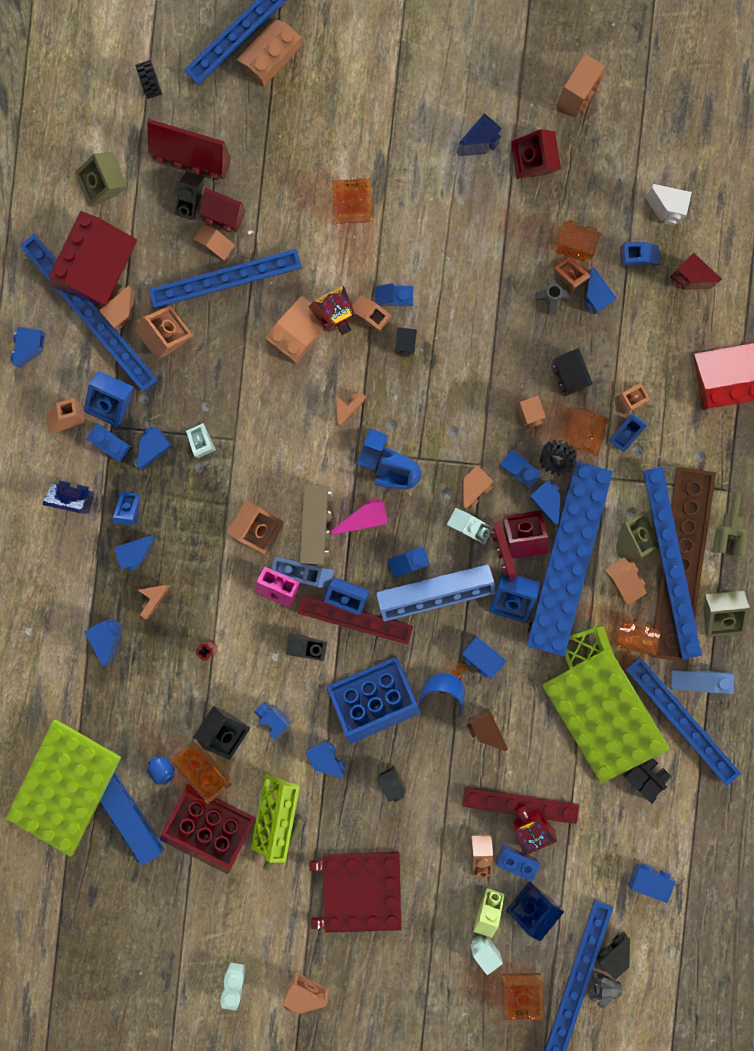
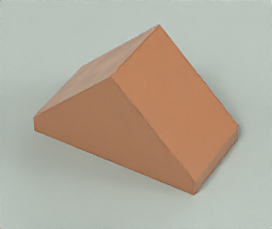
(214, 241)
(571, 274)
(632, 398)

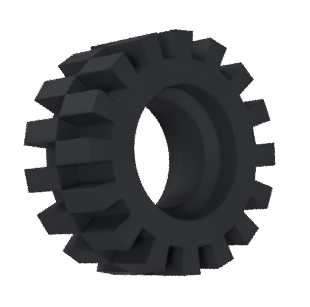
(148, 79)
(556, 465)

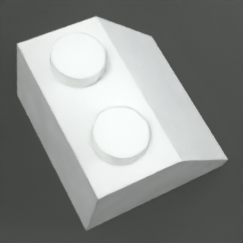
(668, 203)

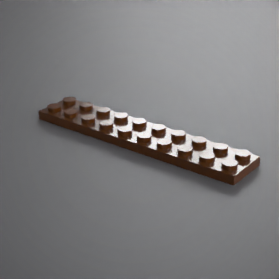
(691, 516)

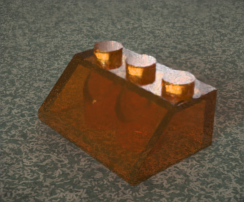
(201, 771)

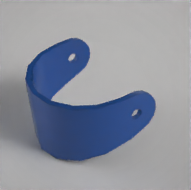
(445, 683)

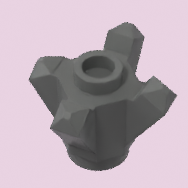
(552, 295)
(604, 990)

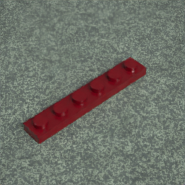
(365, 622)
(509, 803)

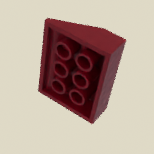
(187, 150)
(92, 259)
(207, 831)

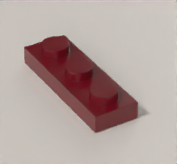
(503, 551)

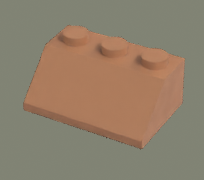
(270, 51)

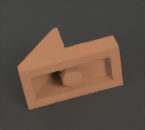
(344, 412)
(156, 595)

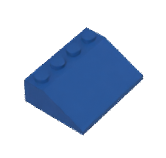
(373, 700)

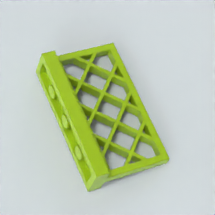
(601, 638)
(282, 813)

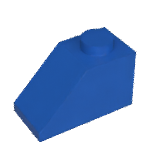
(597, 293)
(152, 446)
(547, 500)
(133, 553)
(408, 562)

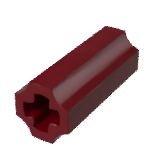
(203, 655)

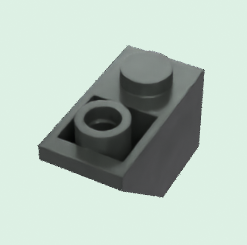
(189, 195)
(306, 647)
(392, 784)
(616, 956)

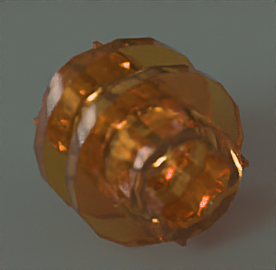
(639, 639)

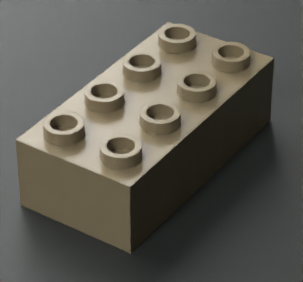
(315, 524)

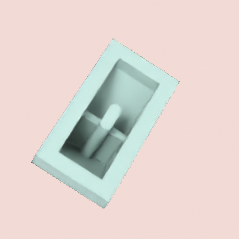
(200, 441)

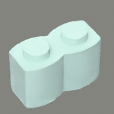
(233, 986)

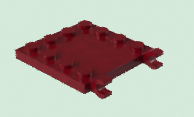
(360, 892)

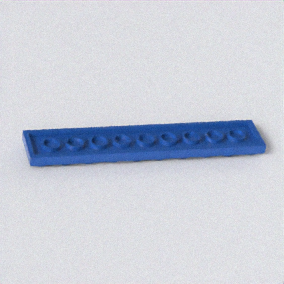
(569, 559)

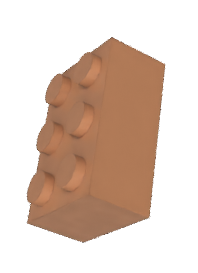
(581, 86)

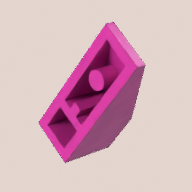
(367, 516)

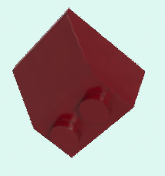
(536, 154)
(221, 210)
(694, 275)
(526, 534)

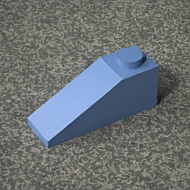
(303, 572)
(702, 681)

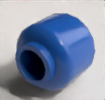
(160, 770)

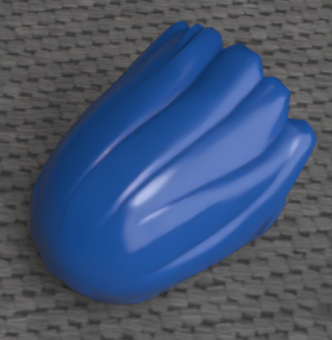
(397, 470)

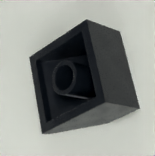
(571, 372)
(221, 733)

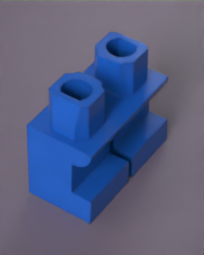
(273, 717)

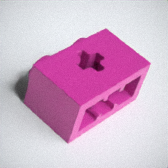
(276, 587)

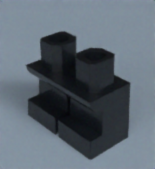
(646, 781)

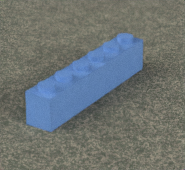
(436, 592)

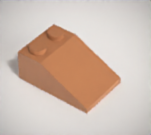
(295, 331)

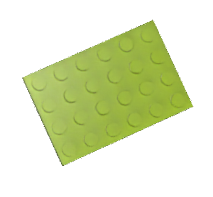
(605, 716)
(63, 787)

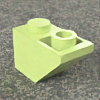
(489, 913)

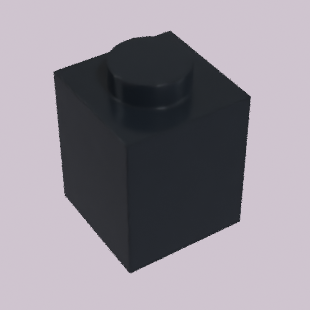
(405, 341)

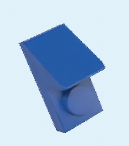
(394, 295)
(627, 432)
(372, 449)
(520, 469)
(127, 508)

